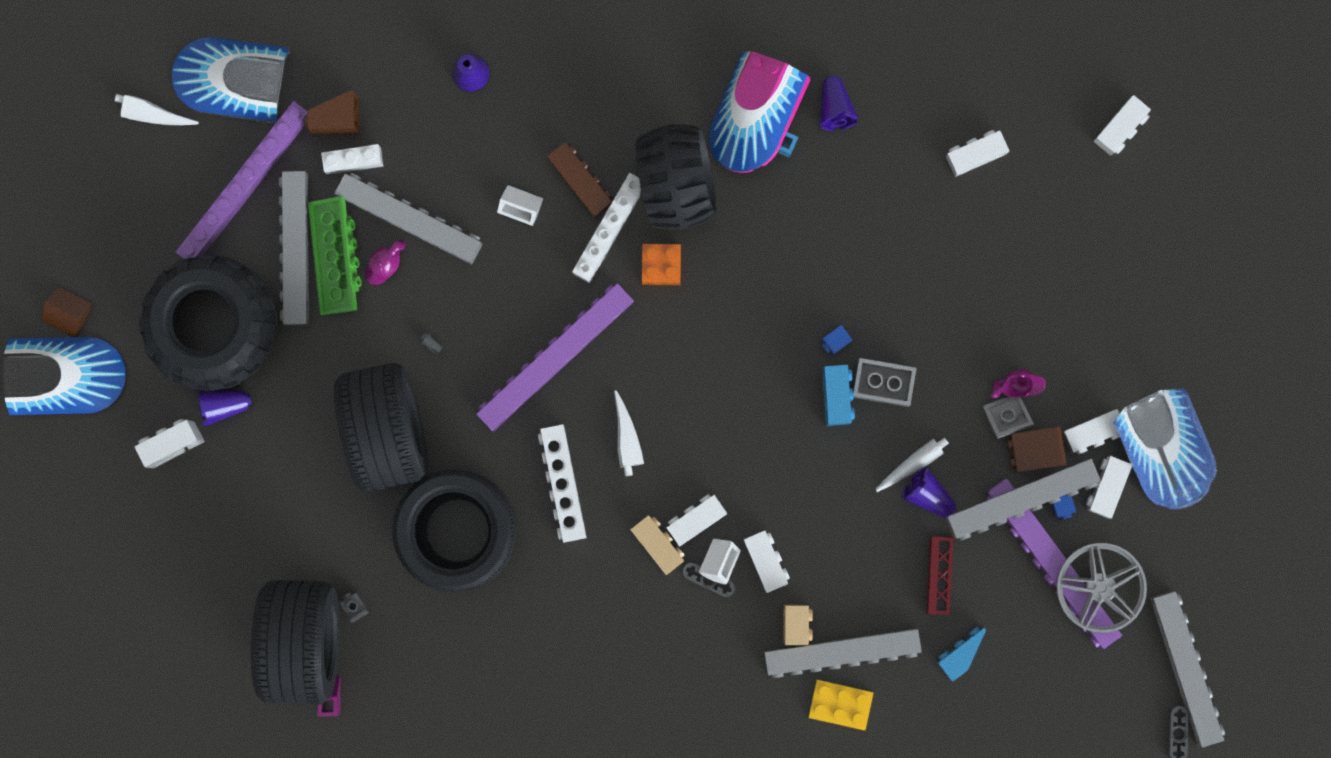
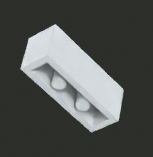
(1123, 126)
(977, 152)
(352, 159)
(1091, 432)
(1109, 488)
(696, 519)
(766, 561)

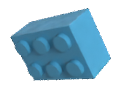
(837, 395)

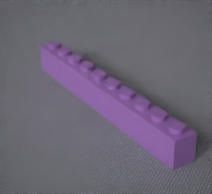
(244, 183)
(555, 357)
(1050, 559)

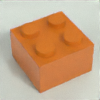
(661, 264)

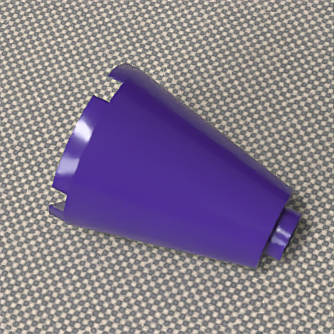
(470, 72)
(836, 105)
(221, 404)
(929, 494)

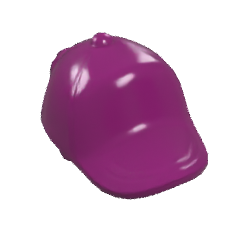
(384, 263)
(1019, 384)

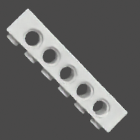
(608, 229)
(558, 434)

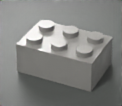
(884, 382)

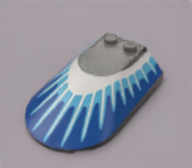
(61, 375)

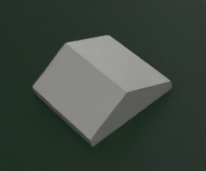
(1007, 416)

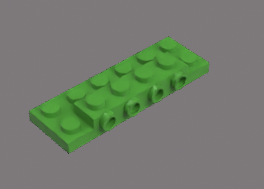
(334, 255)

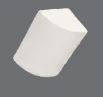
(519, 205)
(720, 561)

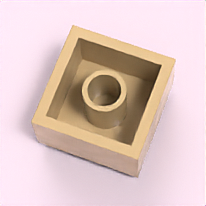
(796, 624)

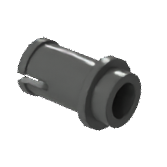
(431, 343)

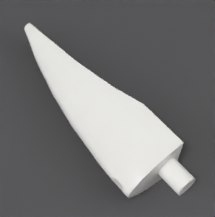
(145, 111)
(628, 443)
(915, 462)

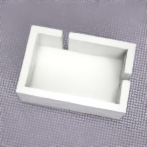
(168, 443)

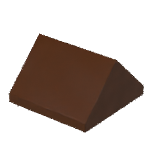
(66, 311)

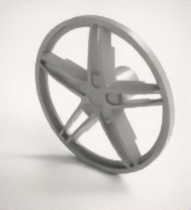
(1101, 587)

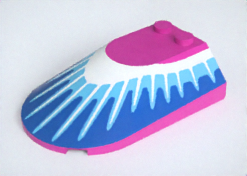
(755, 112)

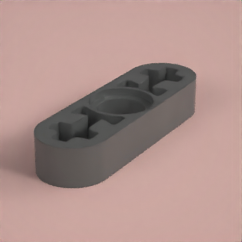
(693, 578)
(1183, 719)

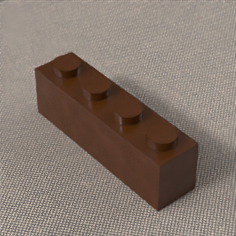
(579, 179)

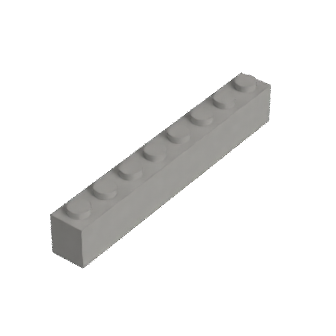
(409, 219)
(295, 248)
(1023, 498)
(844, 651)
(1187, 669)

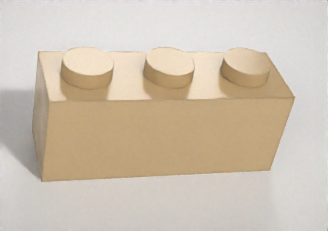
(658, 544)

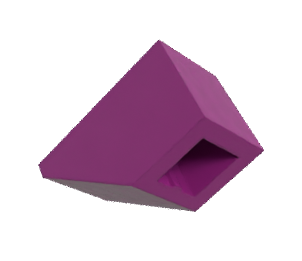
(332, 706)

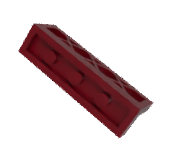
(933, 575)

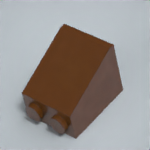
(335, 116)
(1036, 449)

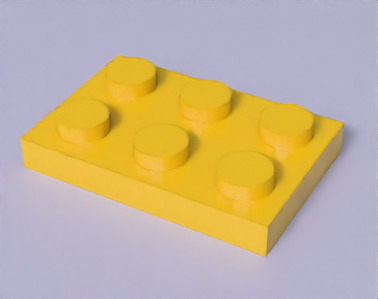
(840, 705)

